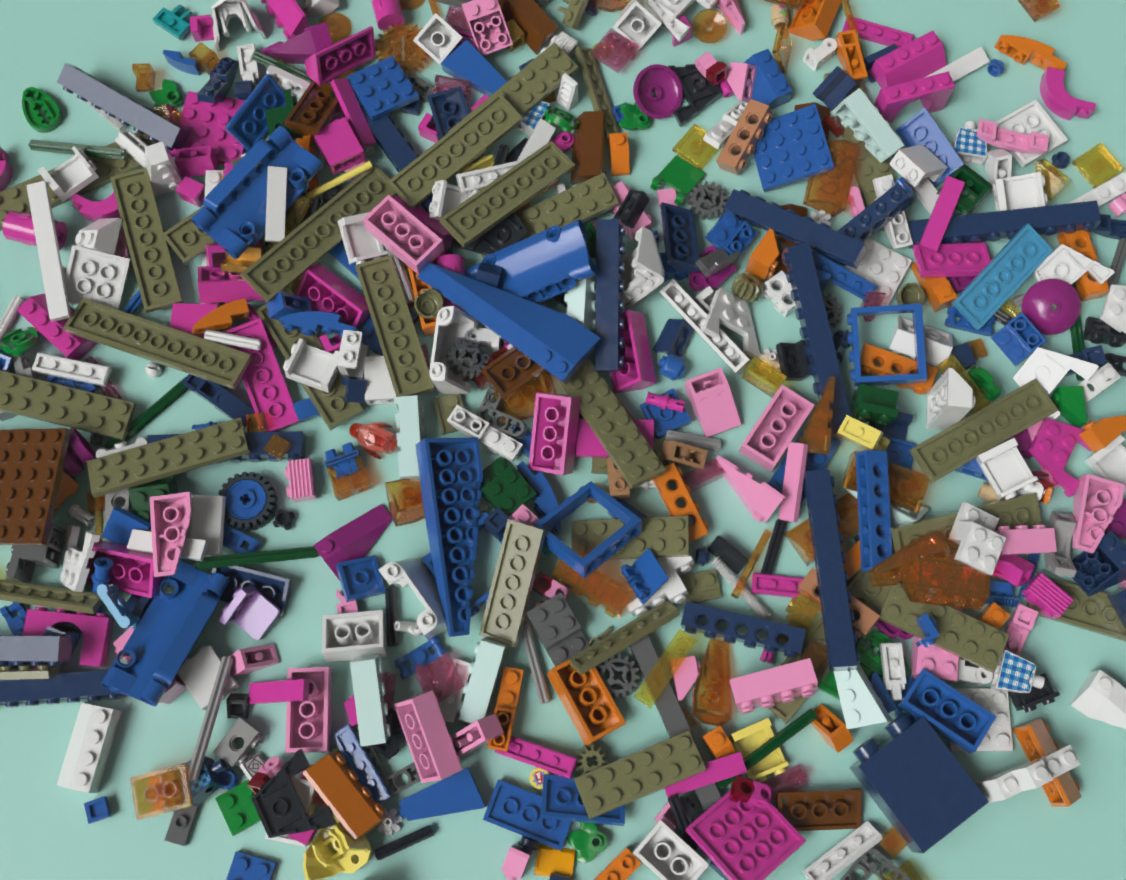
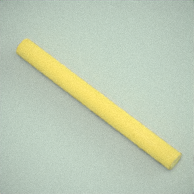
(342, 178)

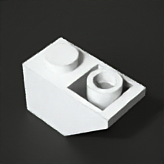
(318, 7)

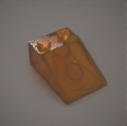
(522, 402)
(161, 791)

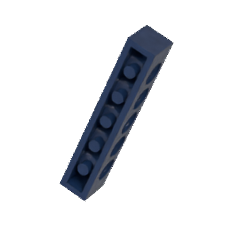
(877, 214)
(694, 611)

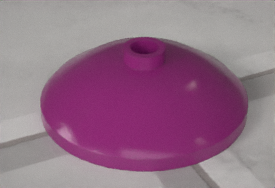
(666, 91)
(1041, 296)

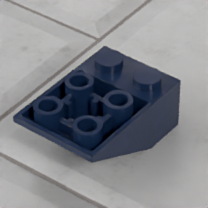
(1103, 567)

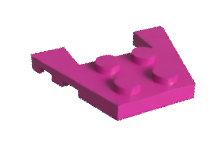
(1053, 448)

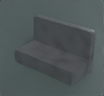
(716, 262)

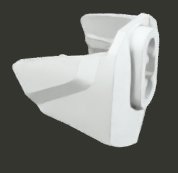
(227, 9)

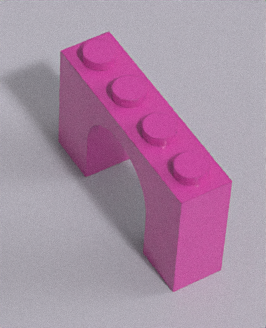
(931, 91)
(95, 631)

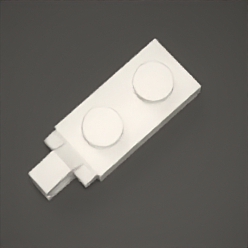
(248, 67)
(893, 669)

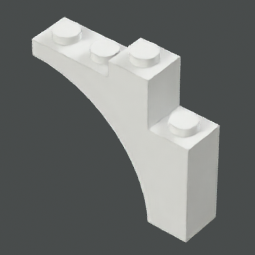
(671, 589)
(1029, 775)

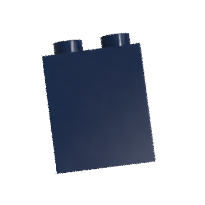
(917, 782)

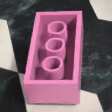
(403, 234)
(776, 428)
(934, 660)
(774, 685)
(311, 720)
(428, 737)

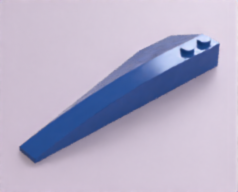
(536, 331)
(451, 495)

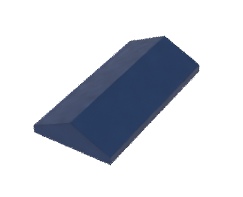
(448, 109)
(680, 238)
(272, 586)

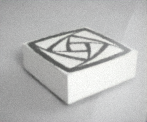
(252, 765)

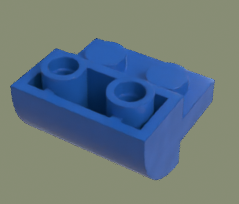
(731, 234)
(1018, 339)

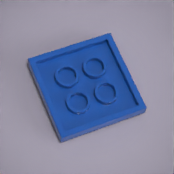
(382, 88)

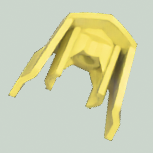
(335, 853)

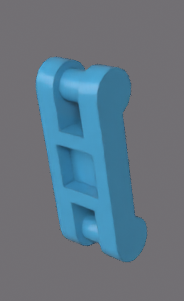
(117, 606)

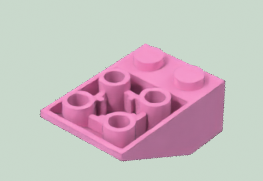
(487, 25)
(712, 402)

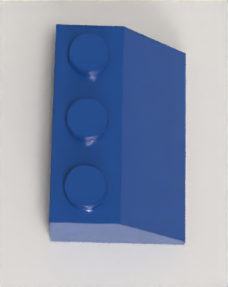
(769, 83)

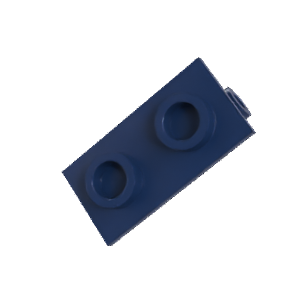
(840, 341)

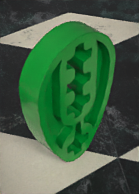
(32, 113)
(873, 662)

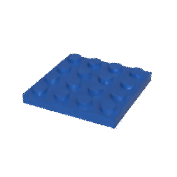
(792, 149)

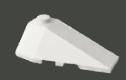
(1102, 699)

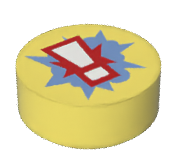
(536, 777)

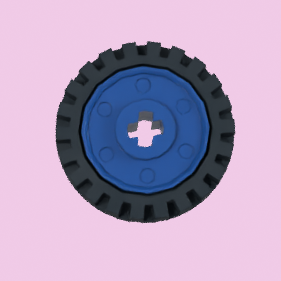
(256, 511)

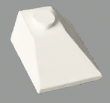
(437, 38)

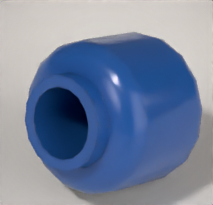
(672, 366)

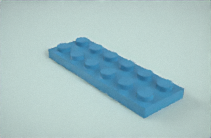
(1002, 276)

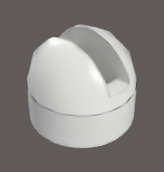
(152, 372)

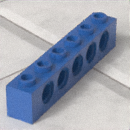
(869, 502)

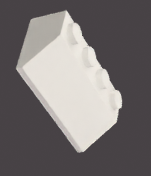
(948, 401)
(89, 748)

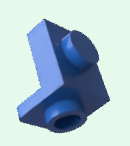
(928, 627)

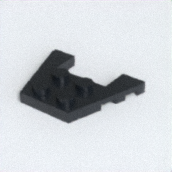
(697, 91)
(499, 237)
(281, 806)

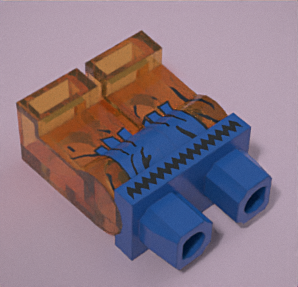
(347, 465)

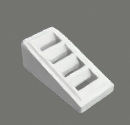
(568, 92)

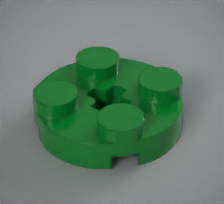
(561, 118)
(19, 340)
(984, 383)

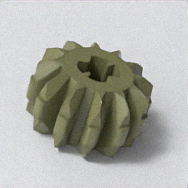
(747, 287)
(590, 754)

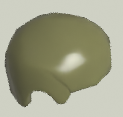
(910, 294)
(428, 303)

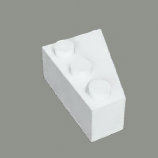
(161, 169)

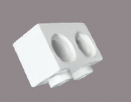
(778, 296)

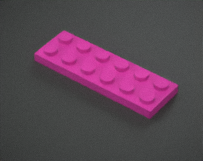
(265, 379)

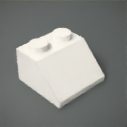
(637, 22)
(100, 235)

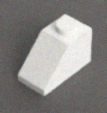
(998, 165)

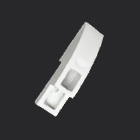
(722, 130)
(897, 228)
(487, 435)

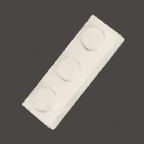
(450, 704)

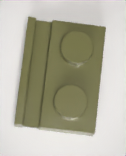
(444, 406)
(701, 586)

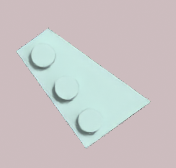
(858, 700)

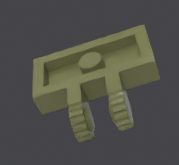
(573, 13)

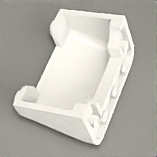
(642, 268)
(450, 326)
(415, 574)

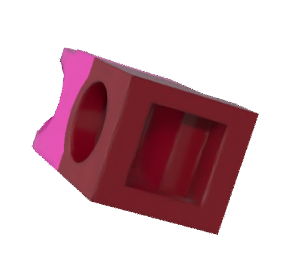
(750, 792)

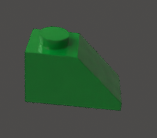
(1071, 404)

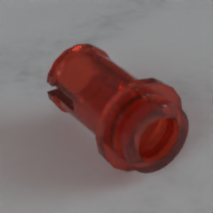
(833, 126)

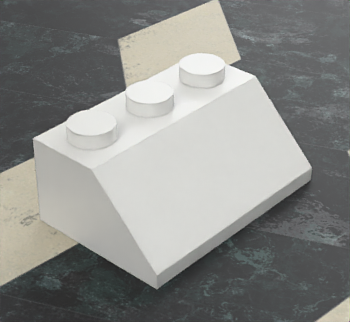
(937, 342)
(208, 522)
(353, 635)
(669, 855)

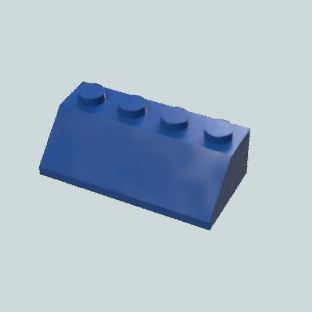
(947, 711)

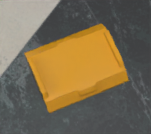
(554, 861)

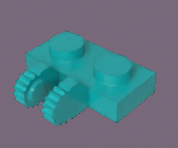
(174, 22)

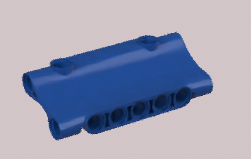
(239, 199)
(543, 263)
(166, 634)

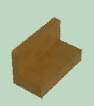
(246, 259)

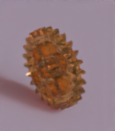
(386, 47)

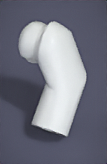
(408, 626)

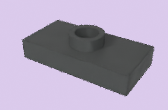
(181, 825)

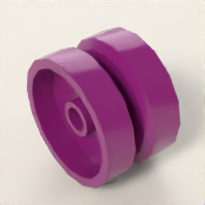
(77, 452)

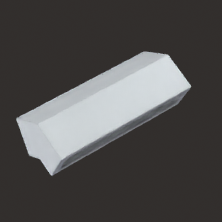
(132, 145)

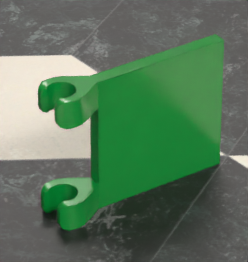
(680, 176)

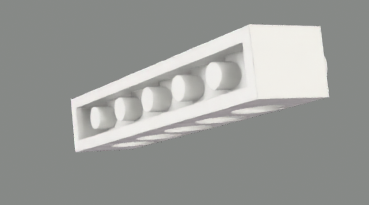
(696, 318)

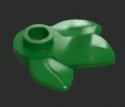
(167, 94)
(632, 117)
(584, 842)

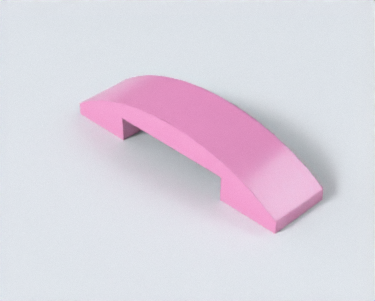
(1010, 139)
(1018, 628)

